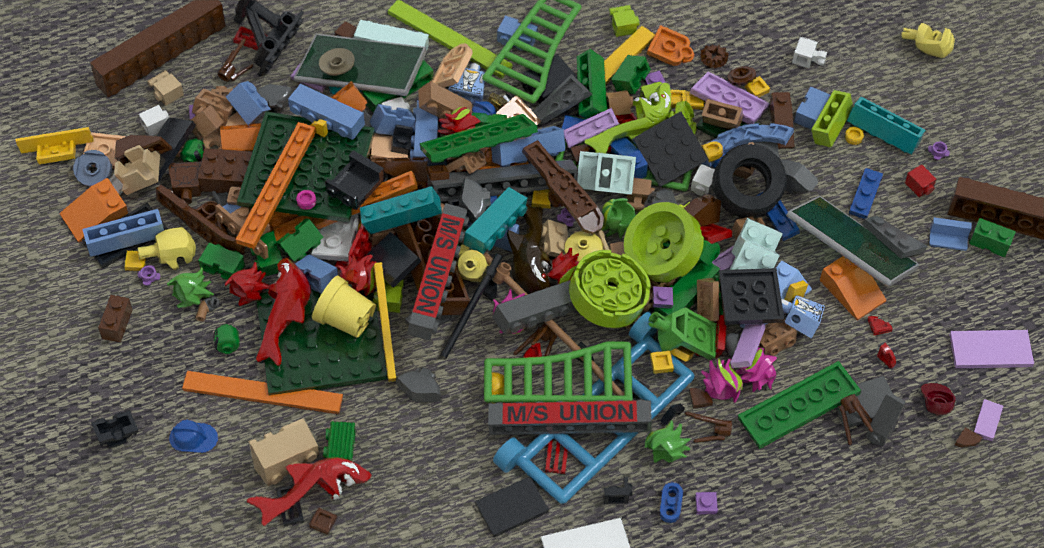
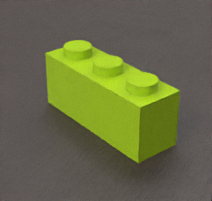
(832, 118)

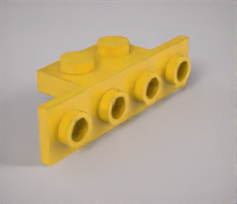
(56, 145)

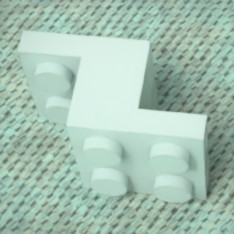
(606, 172)
(755, 247)

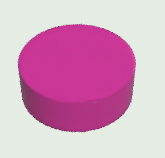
(306, 199)

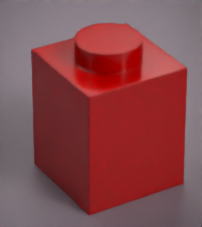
(920, 181)

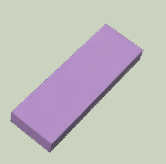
(589, 128)
(747, 345)

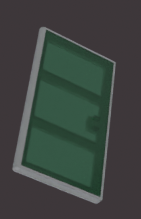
(377, 65)
(851, 240)

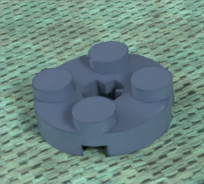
(96, 158)

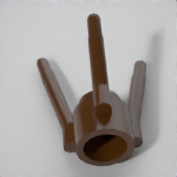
(228, 70)
(543, 333)
(852, 404)
(721, 427)

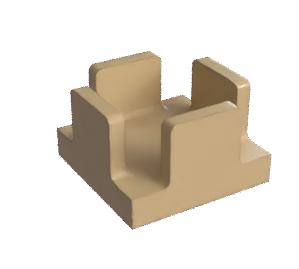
(140, 171)

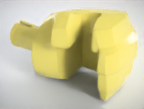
(929, 41)
(169, 246)
(471, 264)

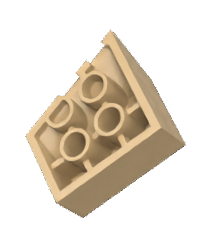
(276, 451)

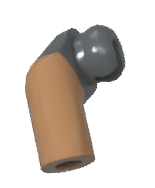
(206, 306)

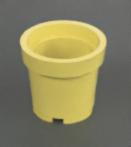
(343, 308)

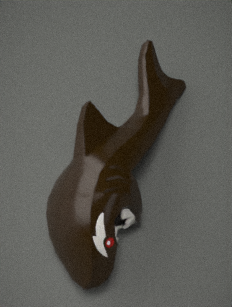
(528, 256)

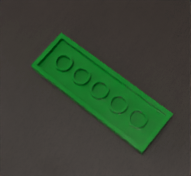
(478, 137)
(798, 404)

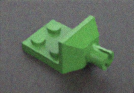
(686, 330)

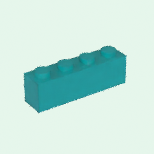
(886, 125)
(400, 210)
(495, 221)

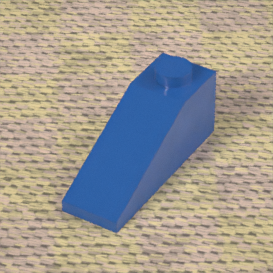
(624, 147)

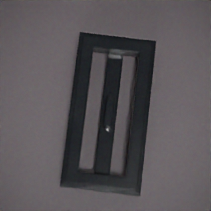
(293, 520)

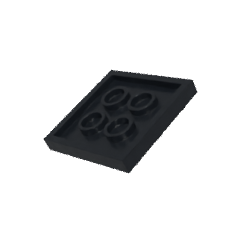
(670, 149)
(750, 296)

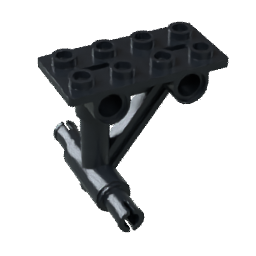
(283, 28)

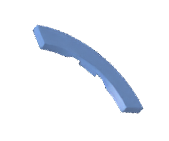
(752, 133)

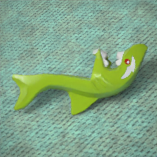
(648, 115)

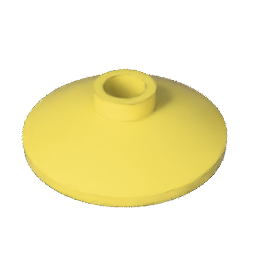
(575, 240)

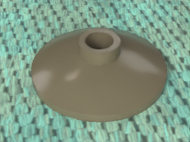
(336, 61)

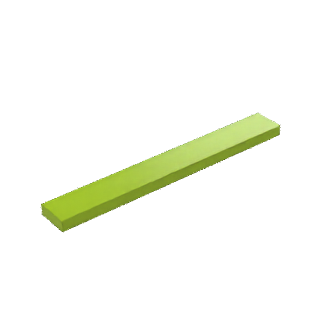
(443, 34)

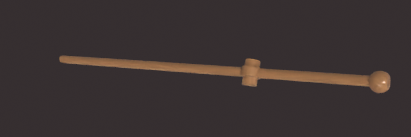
(502, 274)

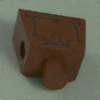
(185, 180)

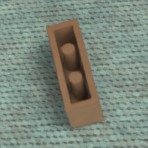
(440, 100)

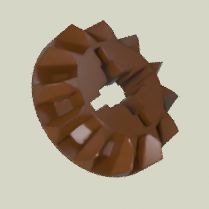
(718, 61)
(748, 75)

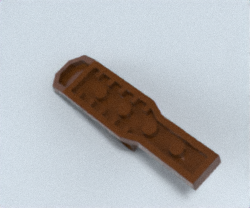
(565, 189)
(200, 220)

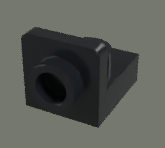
(401, 139)
(618, 495)

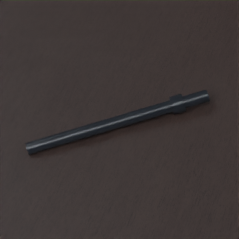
(489, 273)

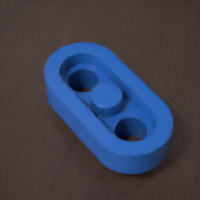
(671, 503)

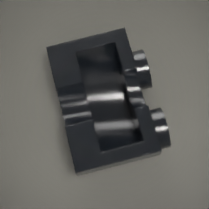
(115, 431)

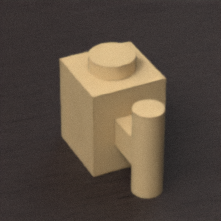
(166, 88)

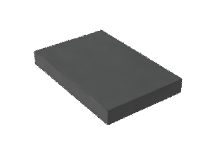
(870, 398)

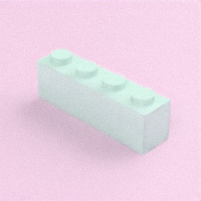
(385, 33)

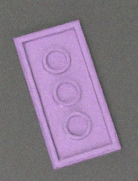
(720, 90)
(991, 349)

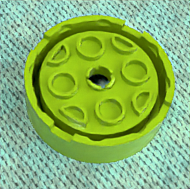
(656, 226)
(607, 304)

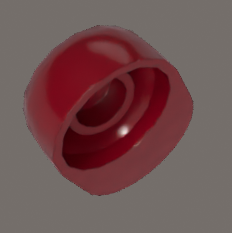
(938, 398)

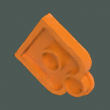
(670, 47)

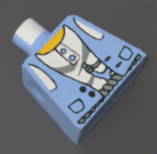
(470, 84)
(803, 315)

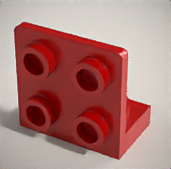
(360, 247)

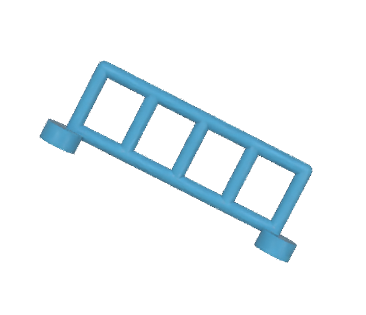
(514, 453)

